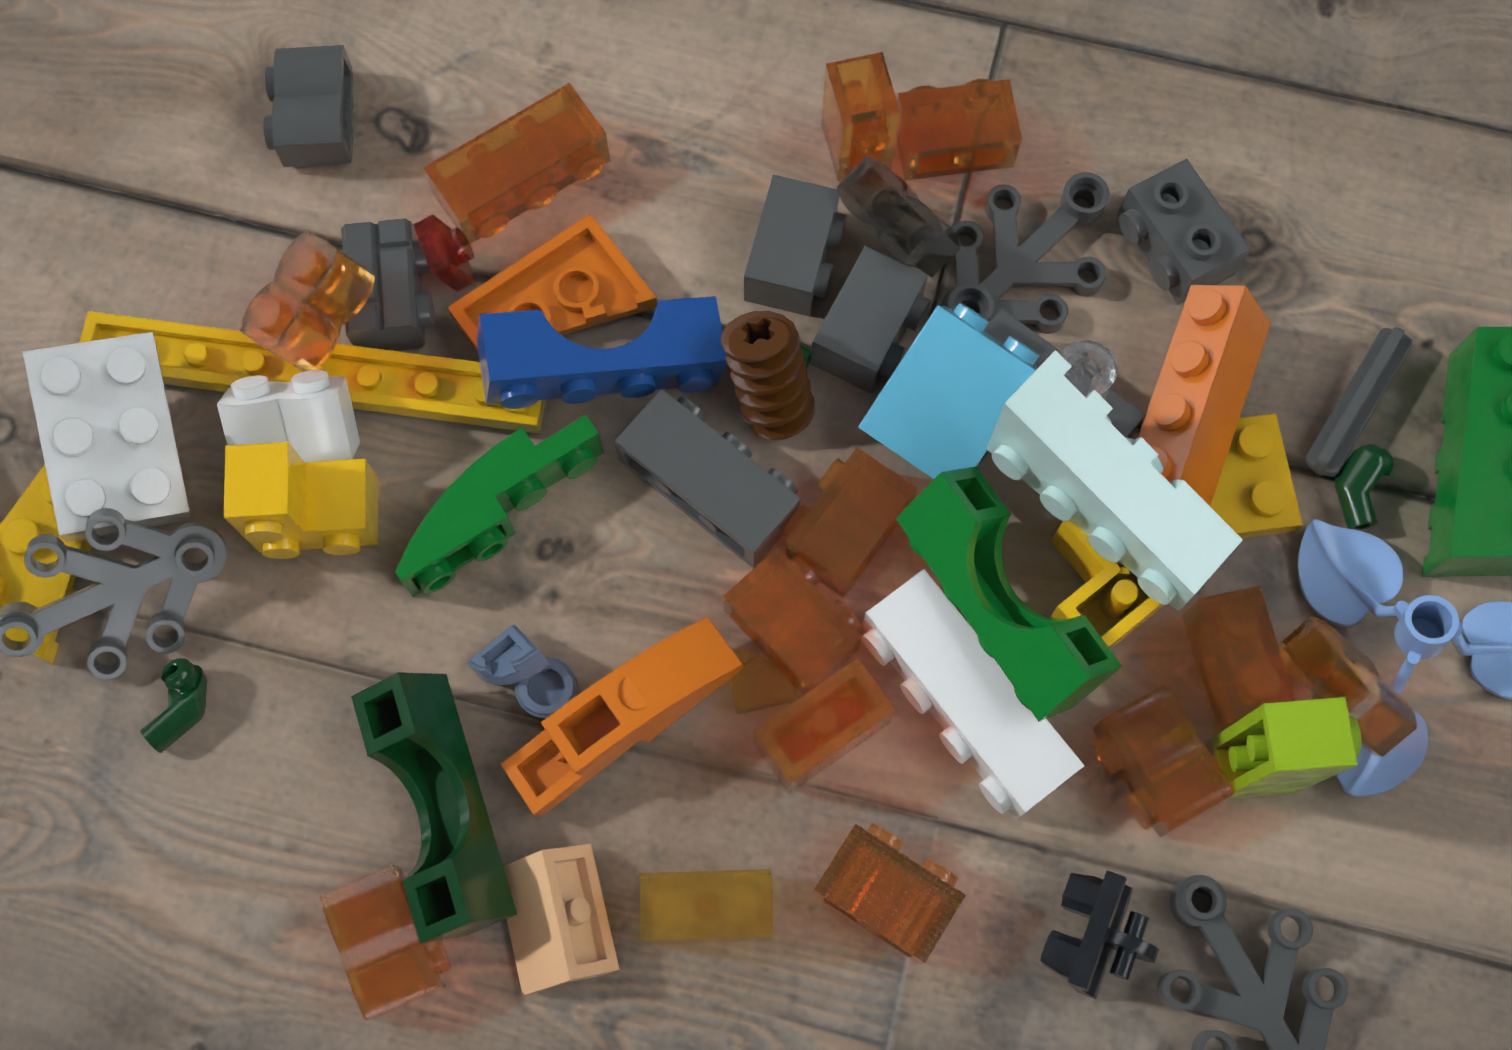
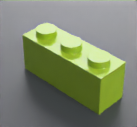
(1287, 747)

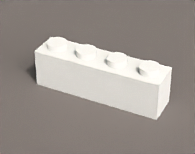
(967, 696)

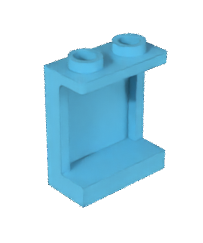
(948, 392)

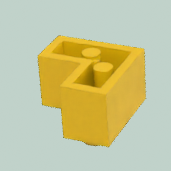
(299, 504)
(1111, 591)

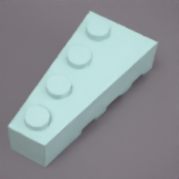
(1109, 485)

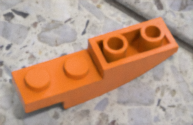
(619, 711)

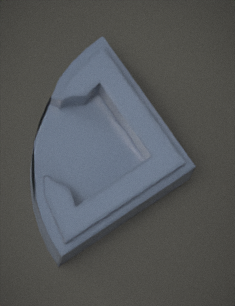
(508, 659)

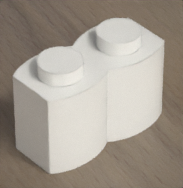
(308, 413)

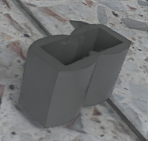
(310, 106)

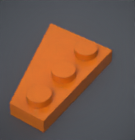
(572, 278)

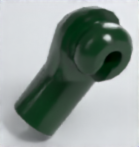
(1356, 481)
(185, 704)

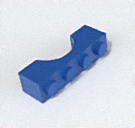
(532, 362)

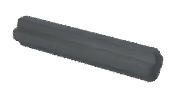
(1358, 402)

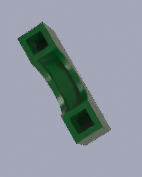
(459, 874)

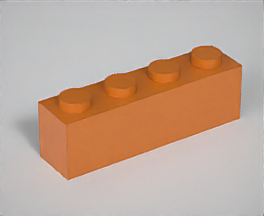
(1205, 384)

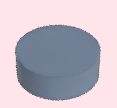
(547, 690)

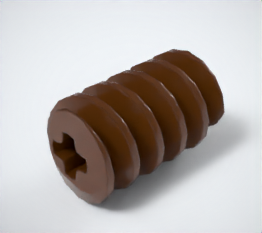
(769, 374)

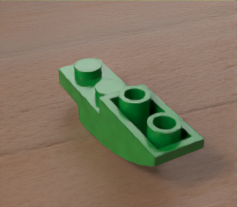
(472, 511)

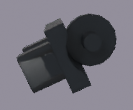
(1087, 959)

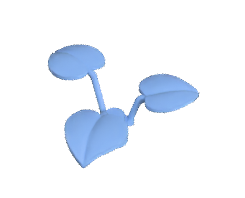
(1355, 572)

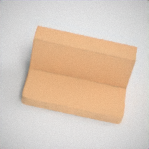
(559, 920)

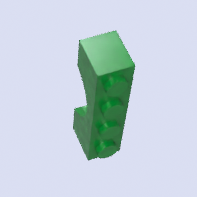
(959, 534)

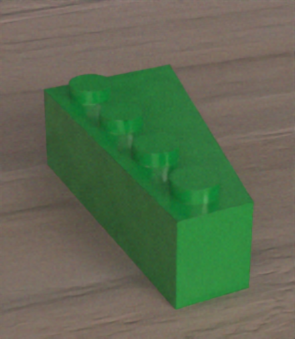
(1474, 466)

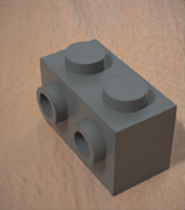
(1181, 231)

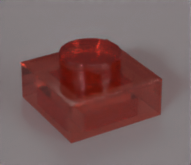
(446, 252)

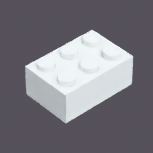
(106, 433)

